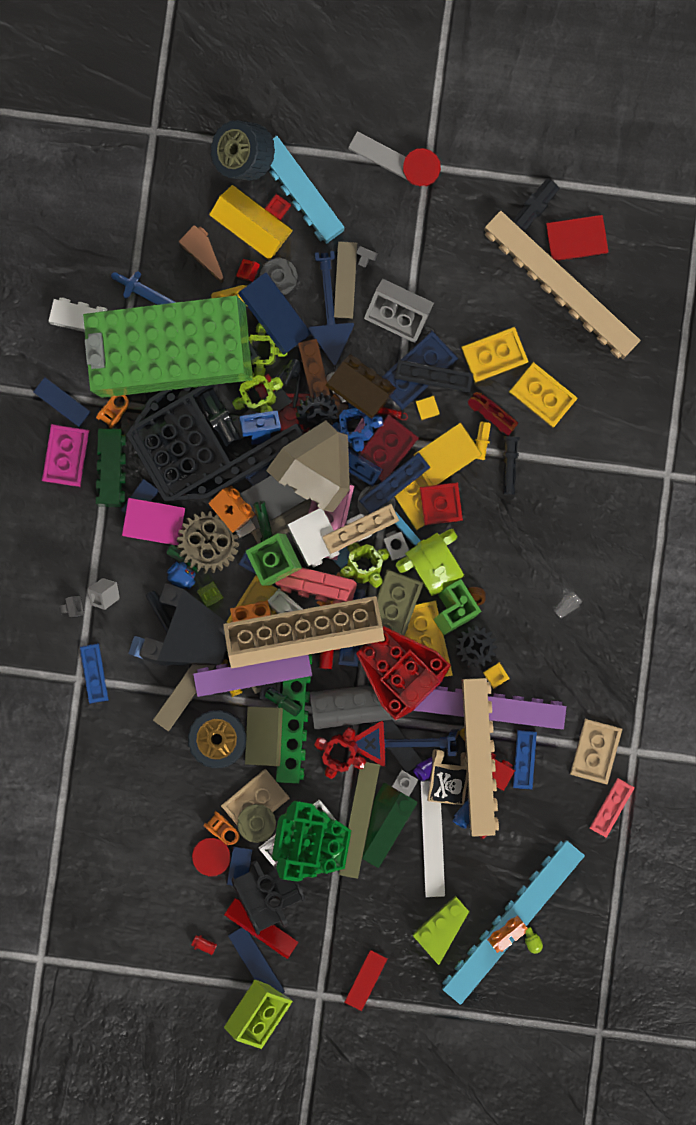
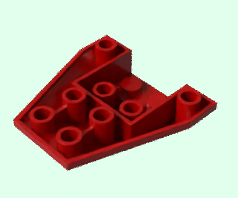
(401, 671)

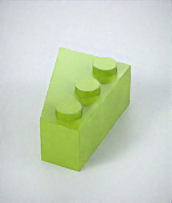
(441, 929)

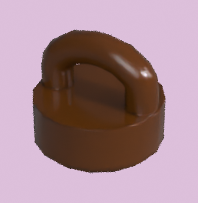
(478, 595)

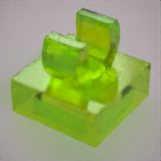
(210, 594)

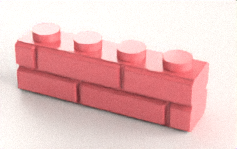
(319, 584)

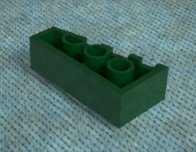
(110, 468)

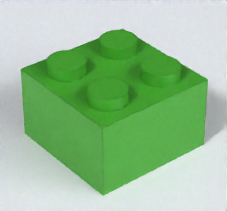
(273, 559)

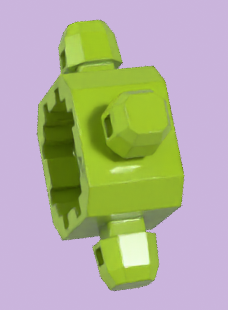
(259, 369)
(263, 405)
(373, 574)

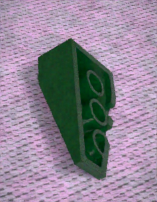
(387, 820)

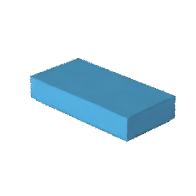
(408, 533)

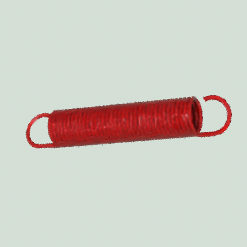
(394, 413)

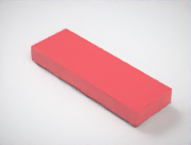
(611, 807)

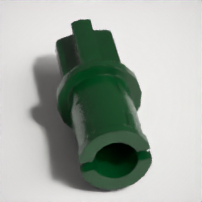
(174, 553)
(283, 701)

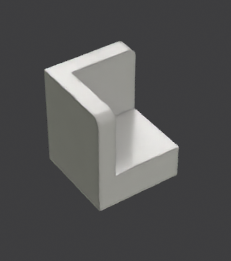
(103, 593)

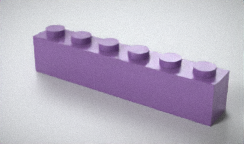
(227, 679)

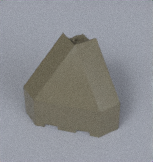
(315, 466)

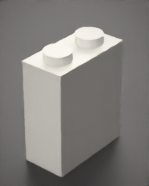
(308, 535)

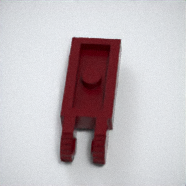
(492, 413)

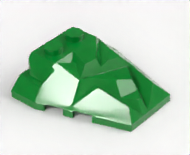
(309, 843)

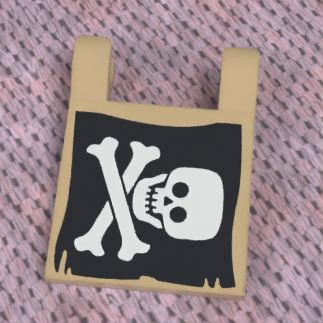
(447, 781)

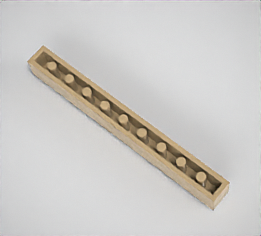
(561, 285)

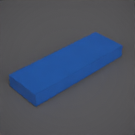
(94, 673)
(524, 759)

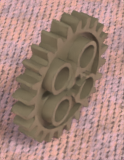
(194, 551)

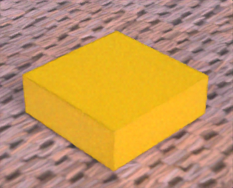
(427, 408)
(496, 675)

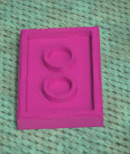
(65, 455)
(153, 521)

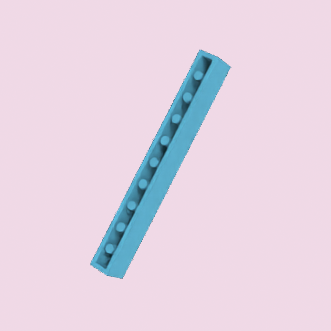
(526, 906)

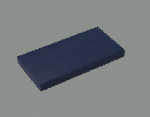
(274, 313)
(428, 352)

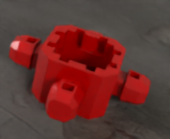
(334, 765)

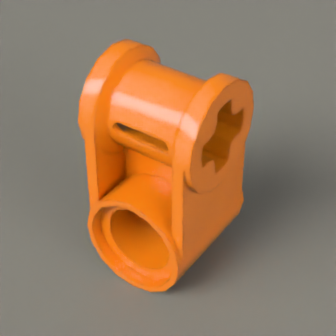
(113, 411)
(221, 828)

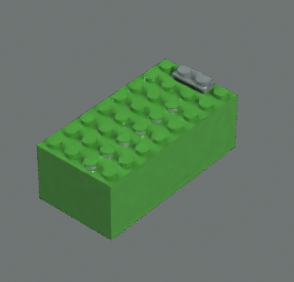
(167, 346)

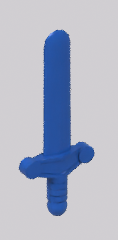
(133, 285)

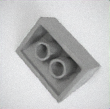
(398, 310)

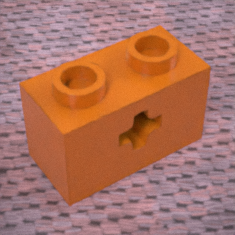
(232, 508)

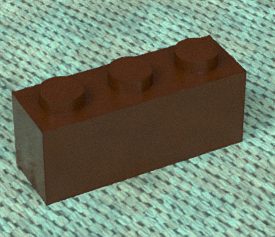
(313, 368)

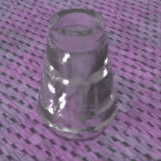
(568, 604)

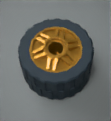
(232, 742)

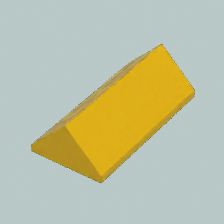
(250, 222)

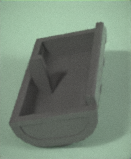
(346, 707)

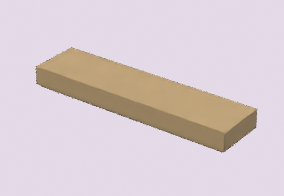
(360, 528)

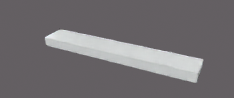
(432, 845)

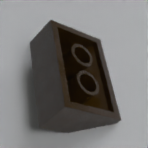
(361, 386)

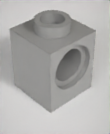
(395, 554)
(405, 783)

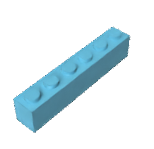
(304, 194)

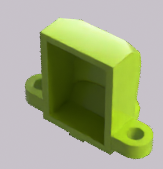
(433, 562)

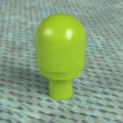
(533, 941)

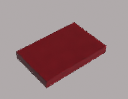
(388, 446)

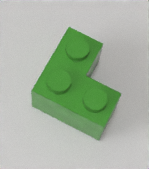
(459, 605)

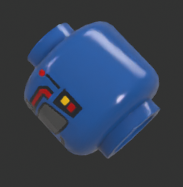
(181, 575)

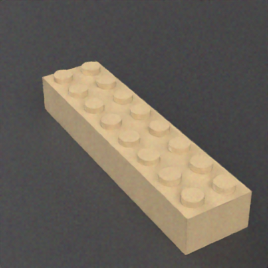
(303, 632)
(478, 756)

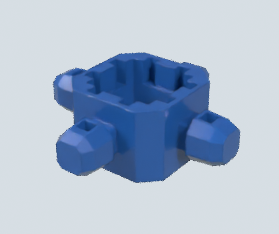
(357, 438)

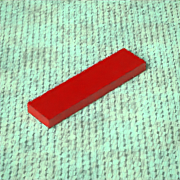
(270, 936)

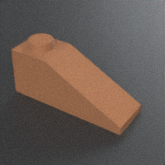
(199, 247)

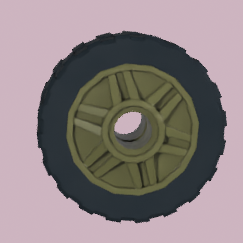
(242, 150)

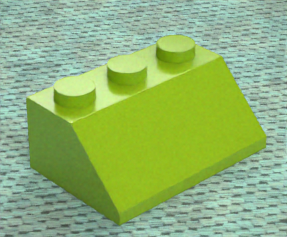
(257, 1014)

